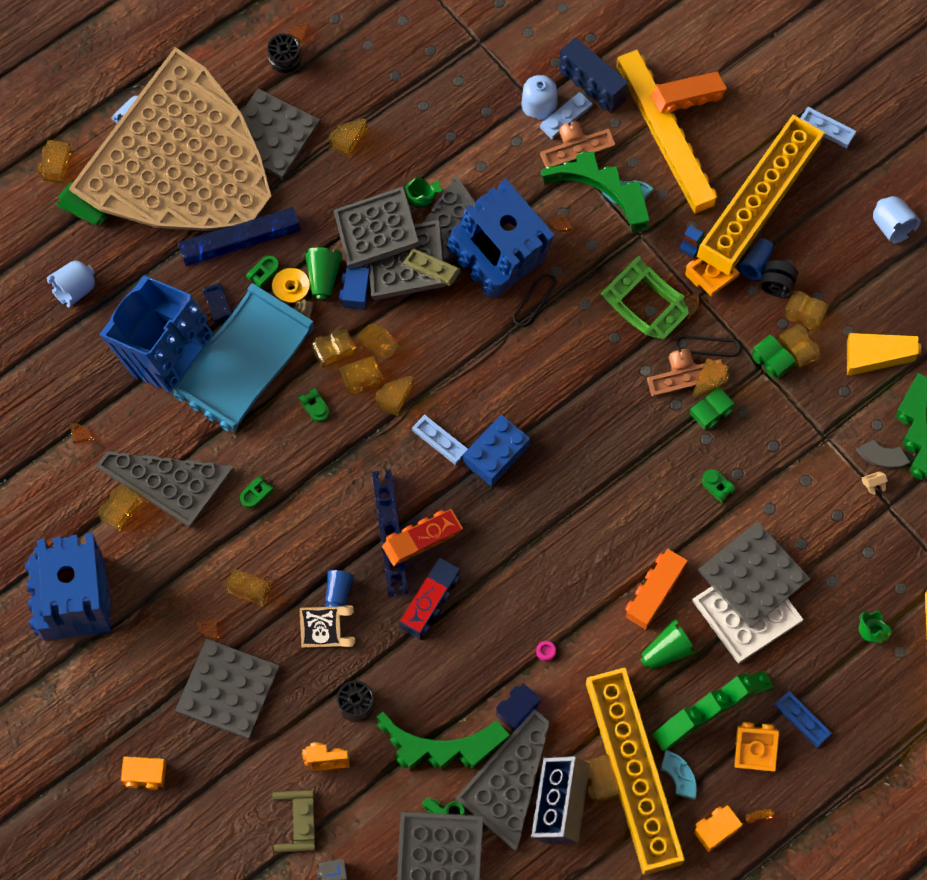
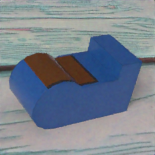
(692, 241)

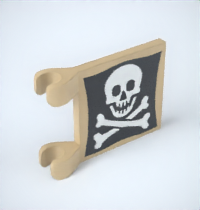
(322, 626)

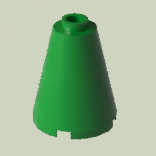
(80, 208)
(322, 270)
(667, 648)

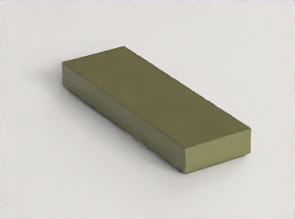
(431, 267)

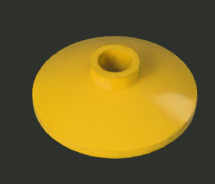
(287, 278)

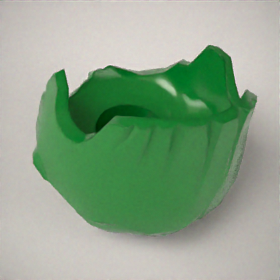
(873, 628)

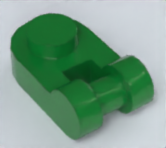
(267, 265)
(319, 411)
(712, 480)
(251, 498)

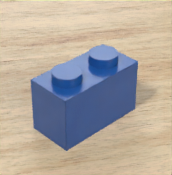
(355, 288)

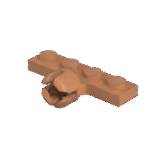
(576, 142)
(682, 375)

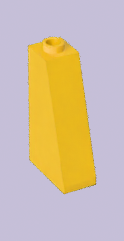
(877, 351)

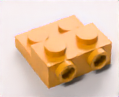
(708, 276)
(756, 747)
(319, 759)

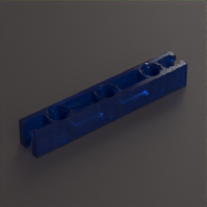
(239, 236)
(388, 521)

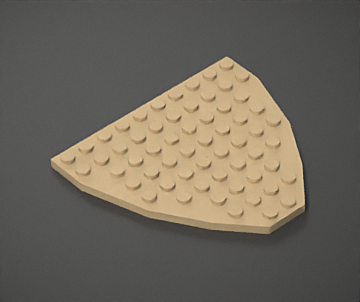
(178, 156)

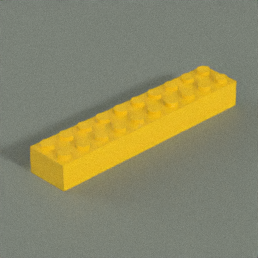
(760, 194)
(634, 771)

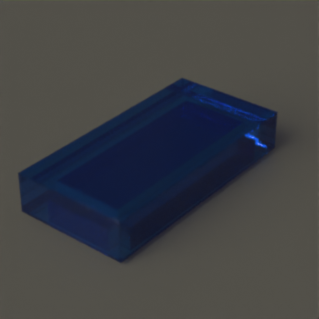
(217, 302)

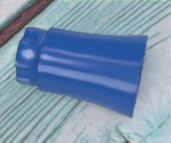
(755, 261)
(338, 588)

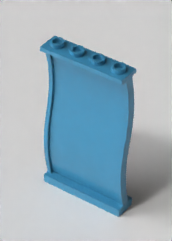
(243, 358)

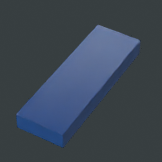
(803, 719)

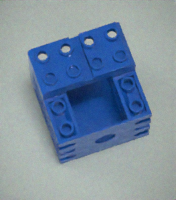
(520, 248)
(155, 329)
(71, 607)

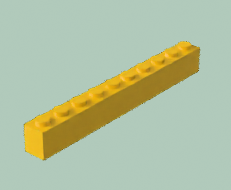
(667, 133)

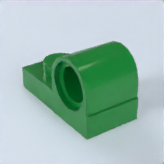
(434, 806)

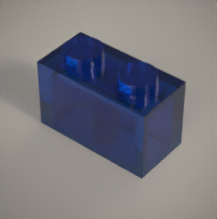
(517, 706)

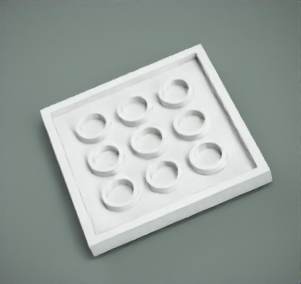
(733, 631)

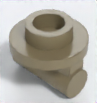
(304, 307)

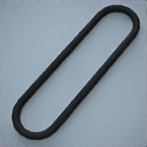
(514, 316)
(709, 338)

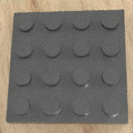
(278, 131)
(376, 228)
(392, 278)
(754, 575)
(227, 689)
(439, 846)

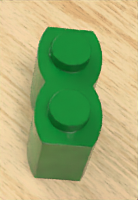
(773, 357)
(712, 408)

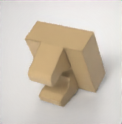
(873, 480)

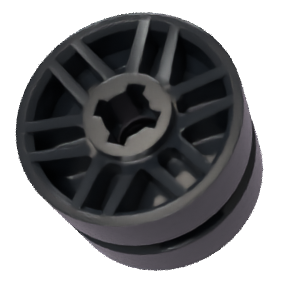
(284, 53)
(779, 278)
(355, 691)

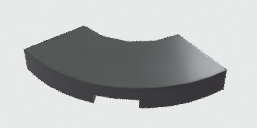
(883, 456)

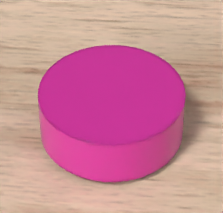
(546, 651)

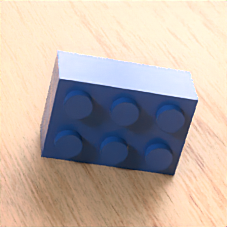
(496, 450)

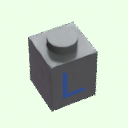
(332, 870)

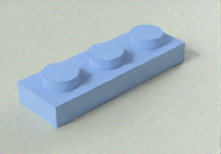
(566, 114)
(833, 130)
(439, 439)

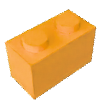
(143, 772)
(717, 828)

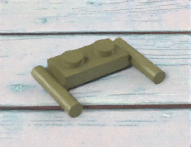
(302, 821)

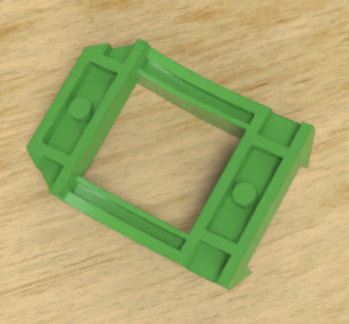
(627, 280)

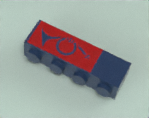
(430, 598)

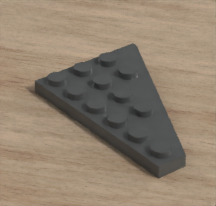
(449, 212)
(169, 484)
(506, 781)

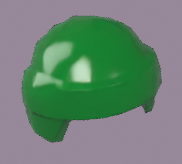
(420, 192)

